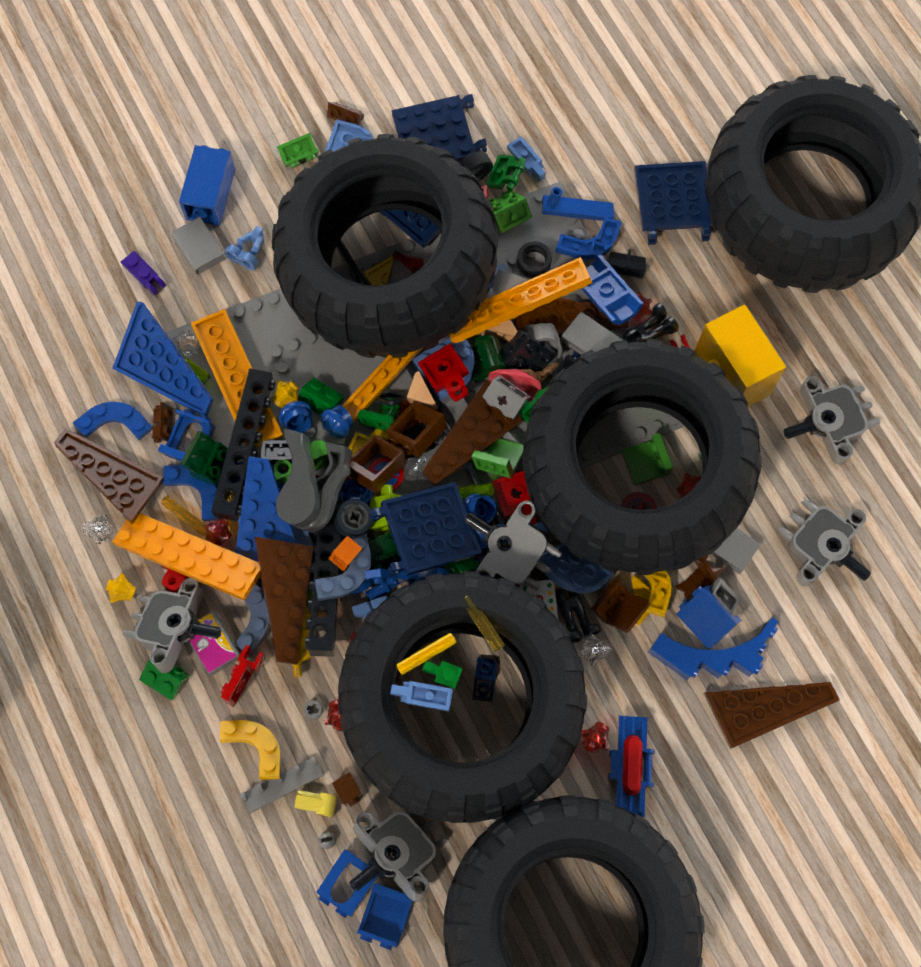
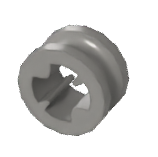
(314, 716)

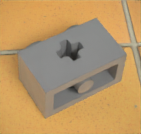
(515, 399)

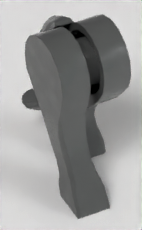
(310, 500)

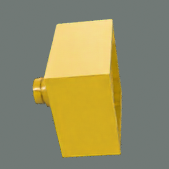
(743, 353)

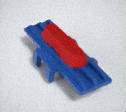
(627, 764)

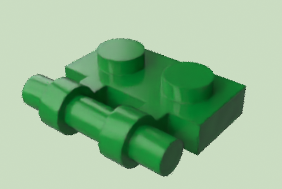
(501, 172)

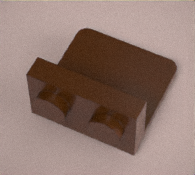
(620, 607)

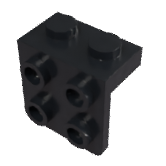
(526, 352)

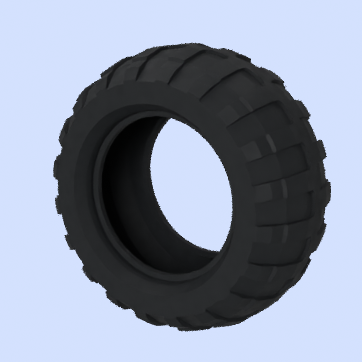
(826, 119)
(373, 179)
(657, 379)
(553, 698)
(581, 829)

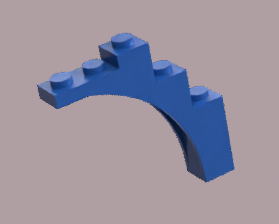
(685, 659)

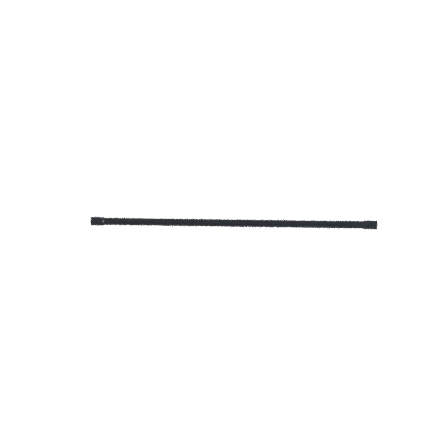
(411, 368)

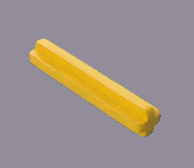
(426, 653)

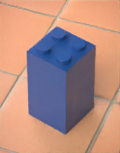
(207, 184)

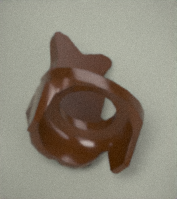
(703, 576)

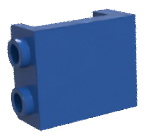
(707, 617)
(385, 916)

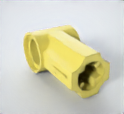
(322, 803)

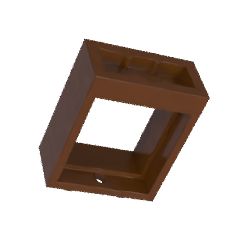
(422, 413)
(365, 453)

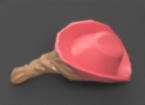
(525, 379)

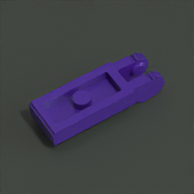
(142, 272)

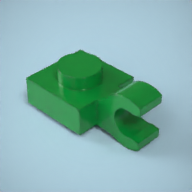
(445, 674)

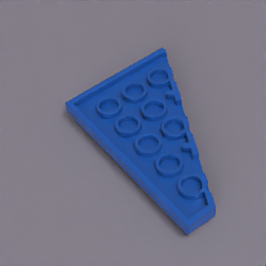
(155, 362)
(259, 509)

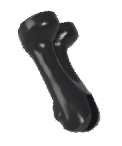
(657, 316)
(566, 607)

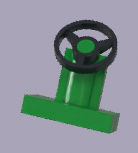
(385, 416)

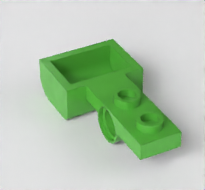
(319, 456)

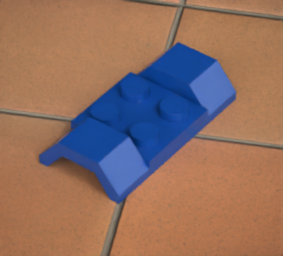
(611, 293)

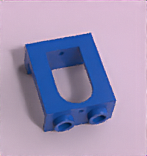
(185, 418)
(324, 890)

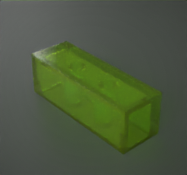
(203, 375)

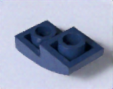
(486, 672)

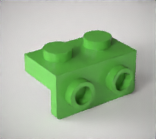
(297, 150)

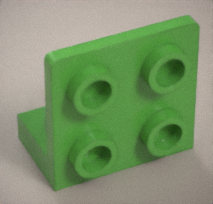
(510, 210)
(499, 458)
(648, 460)

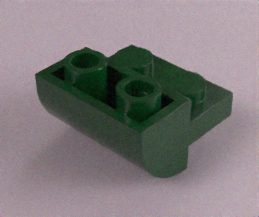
(488, 357)
(205, 458)
(383, 551)

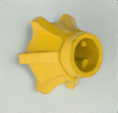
(285, 393)
(120, 589)

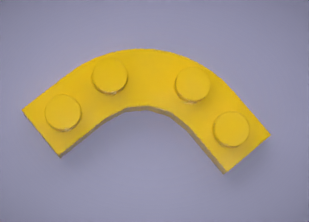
(660, 593)
(261, 739)

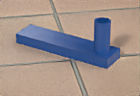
(575, 208)

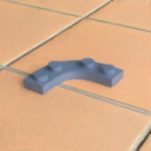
(351, 579)
(259, 622)

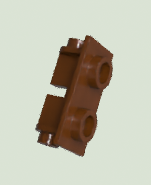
(342, 113)
(163, 415)

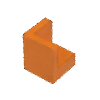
(345, 553)

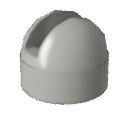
(328, 844)

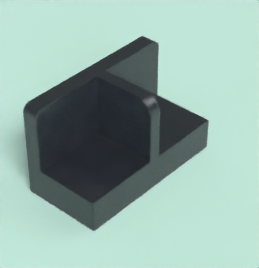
(628, 264)

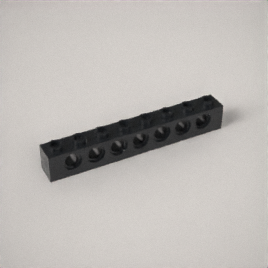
(255, 380)
(323, 645)

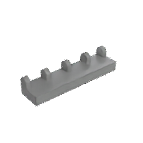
(277, 788)

